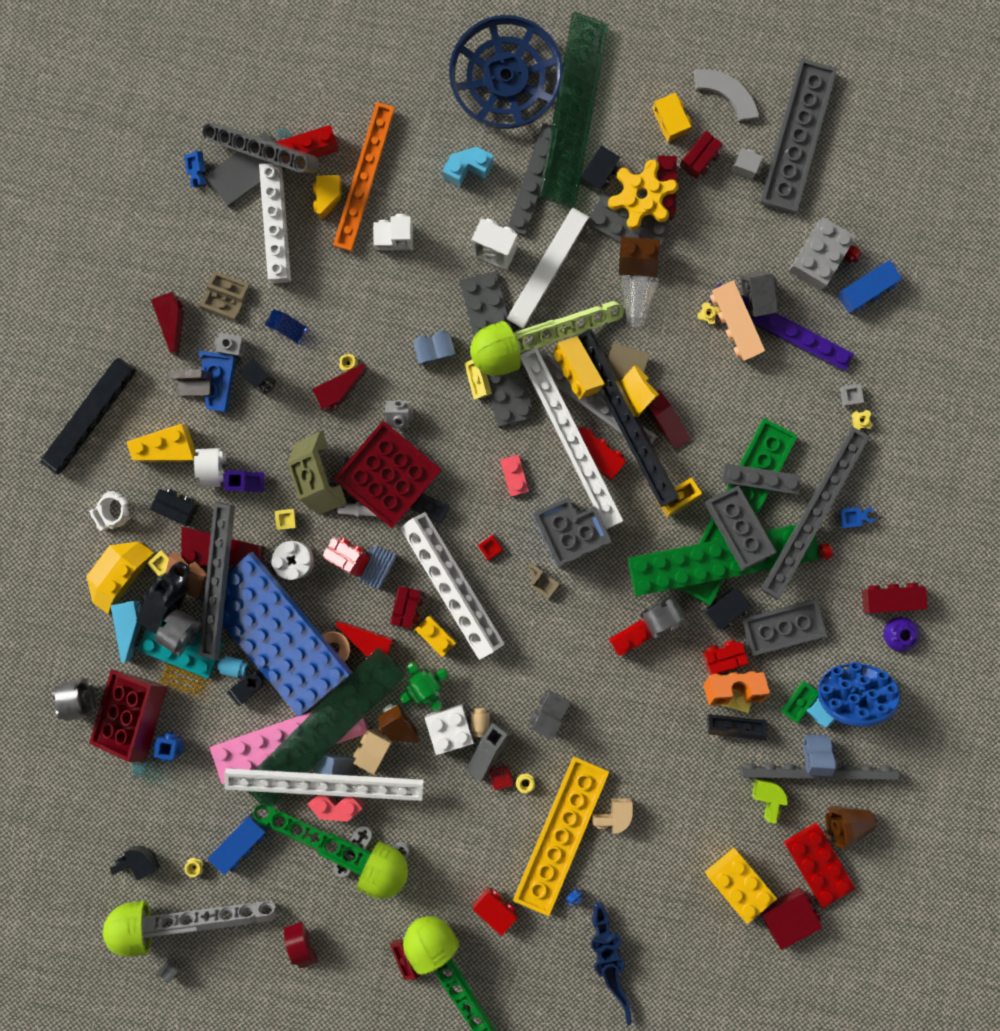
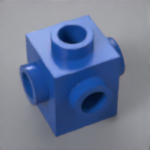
(163, 750)

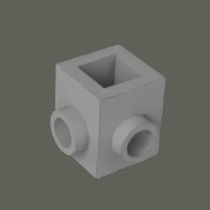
(398, 414)

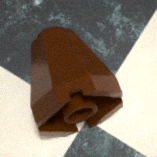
(849, 825)

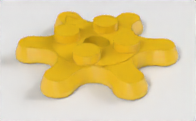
(651, 203)

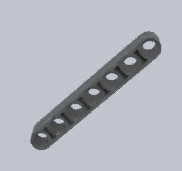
(260, 148)

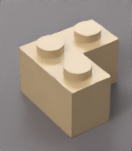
(372, 751)

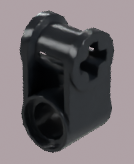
(245, 689)

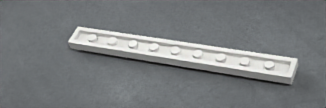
(570, 437)
(323, 784)

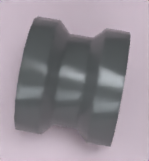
(168, 971)

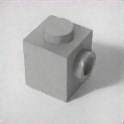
(747, 163)
(230, 345)

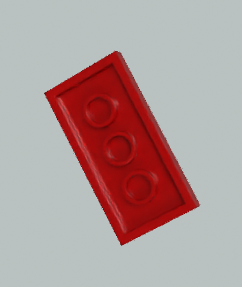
(819, 865)

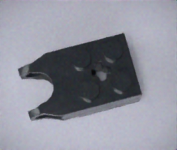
(164, 597)

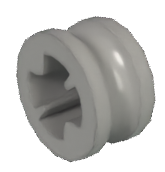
(405, 846)

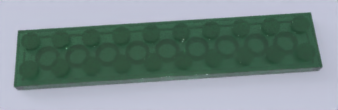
(573, 110)
(331, 720)

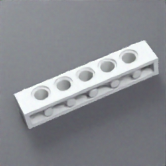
(275, 223)

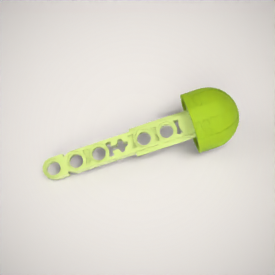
(498, 350)

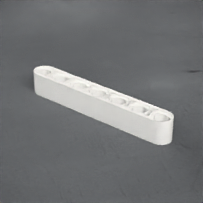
(548, 268)

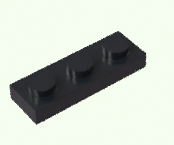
(737, 727)

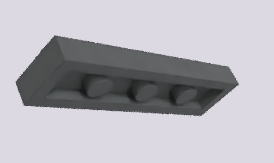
(761, 479)

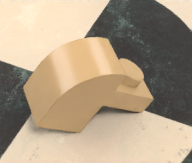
(619, 818)

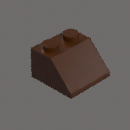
(639, 256)

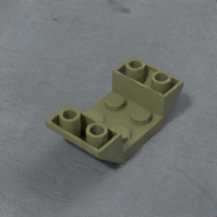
(310, 476)

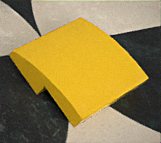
(638, 390)

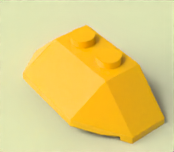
(116, 572)

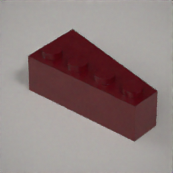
(196, 547)

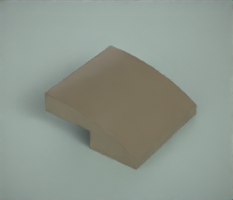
(224, 296)
(624, 358)

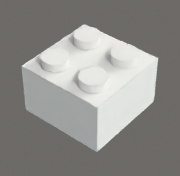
(449, 729)

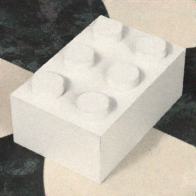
(494, 243)

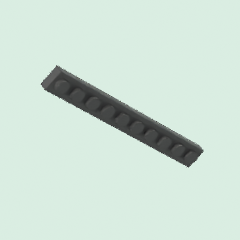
(814, 513)

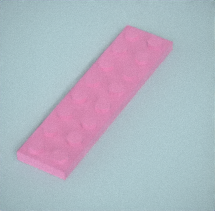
(252, 748)

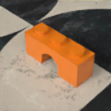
(751, 685)

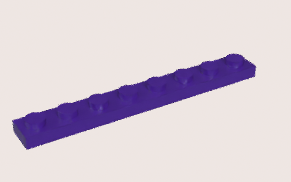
(801, 338)

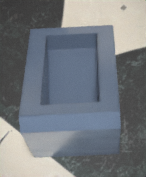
(335, 765)

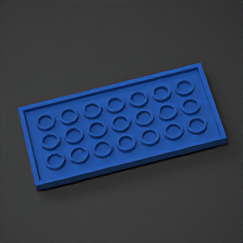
(279, 636)

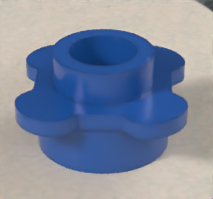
(574, 897)

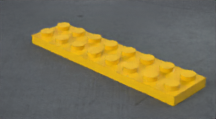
(561, 835)

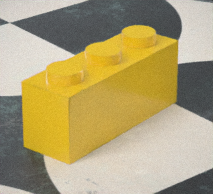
(578, 367)

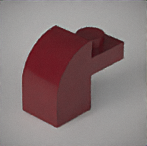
(298, 945)

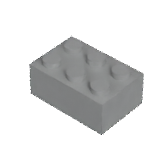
(822, 254)

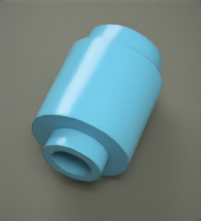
(232, 667)

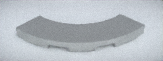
(730, 88)

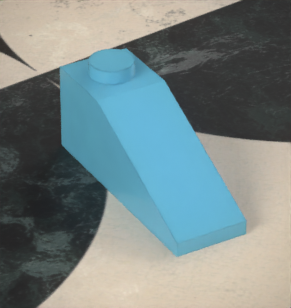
(126, 627)

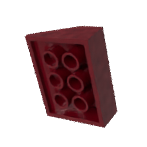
(128, 716)

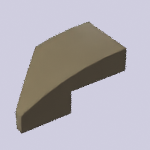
(542, 582)

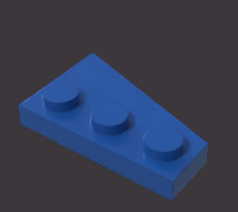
(222, 371)

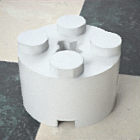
(209, 467)
(282, 563)

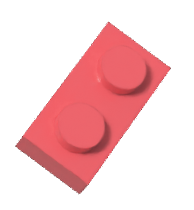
(514, 475)

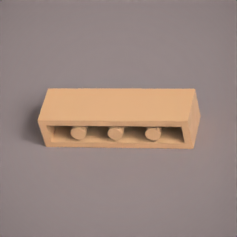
(737, 320)

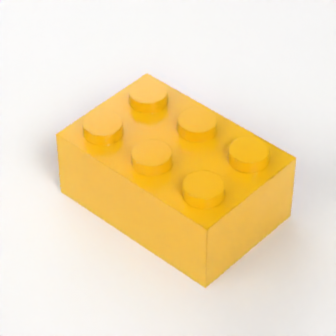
(740, 885)

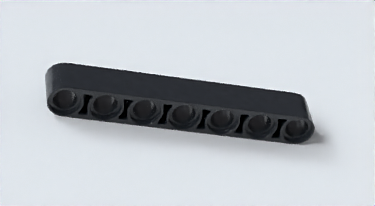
(88, 416)

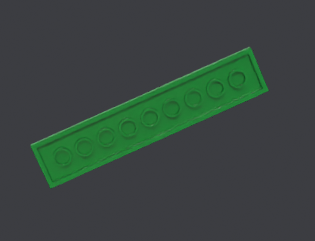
(765, 451)
(702, 563)

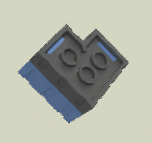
(569, 533)

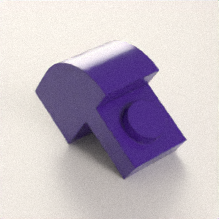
(244, 481)

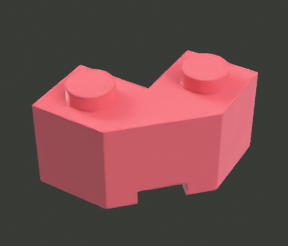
(328, 808)

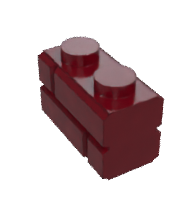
(701, 154)
(406, 607)

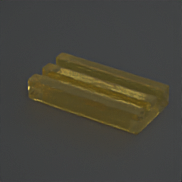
(164, 680)

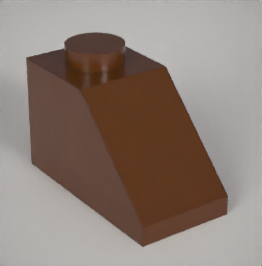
(398, 726)

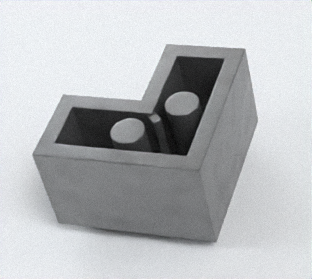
(760, 290)
(549, 715)

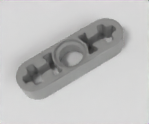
(365, 841)

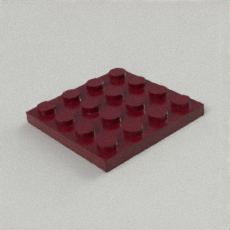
(387, 474)

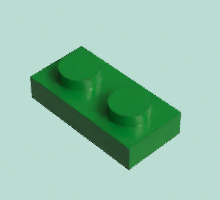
(799, 701)

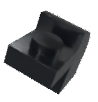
(140, 859)

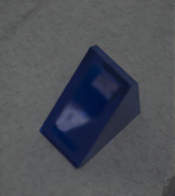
(285, 325)

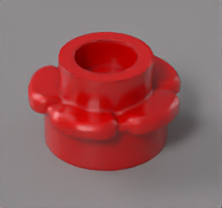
(852, 254)
(825, 551)

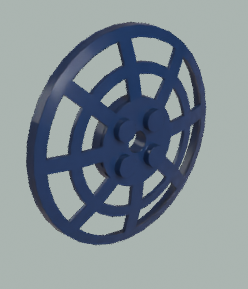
(505, 62)

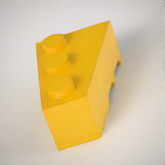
(166, 445)

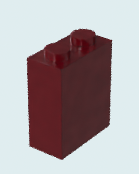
(791, 918)

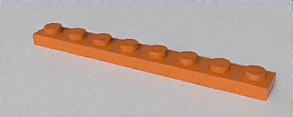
(364, 177)

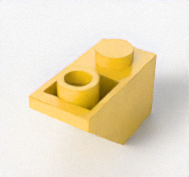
(328, 194)

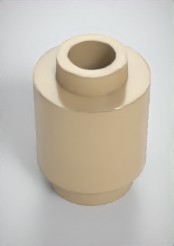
(479, 722)

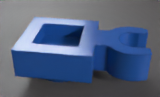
(195, 166)
(853, 517)

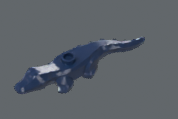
(608, 961)

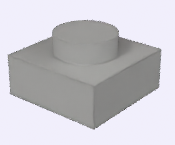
(851, 394)

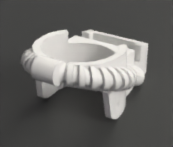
(102, 514)

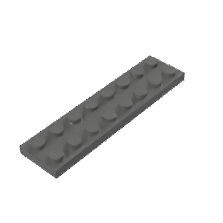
(798, 136)
(484, 308)

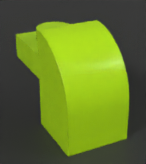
(769, 792)

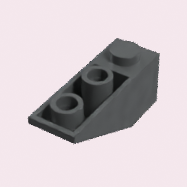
(489, 750)

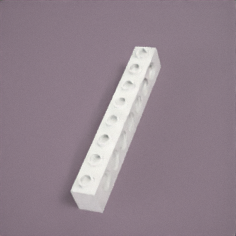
(452, 585)

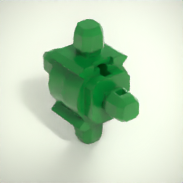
(424, 686)

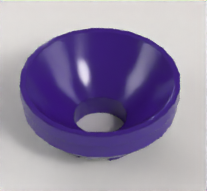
(892, 634)

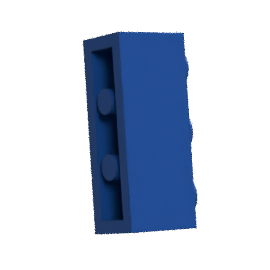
(869, 287)
(238, 844)

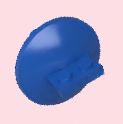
(859, 695)

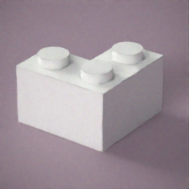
(393, 234)

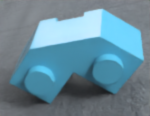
(472, 160)

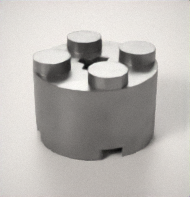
(663, 616)
(178, 632)
(74, 700)

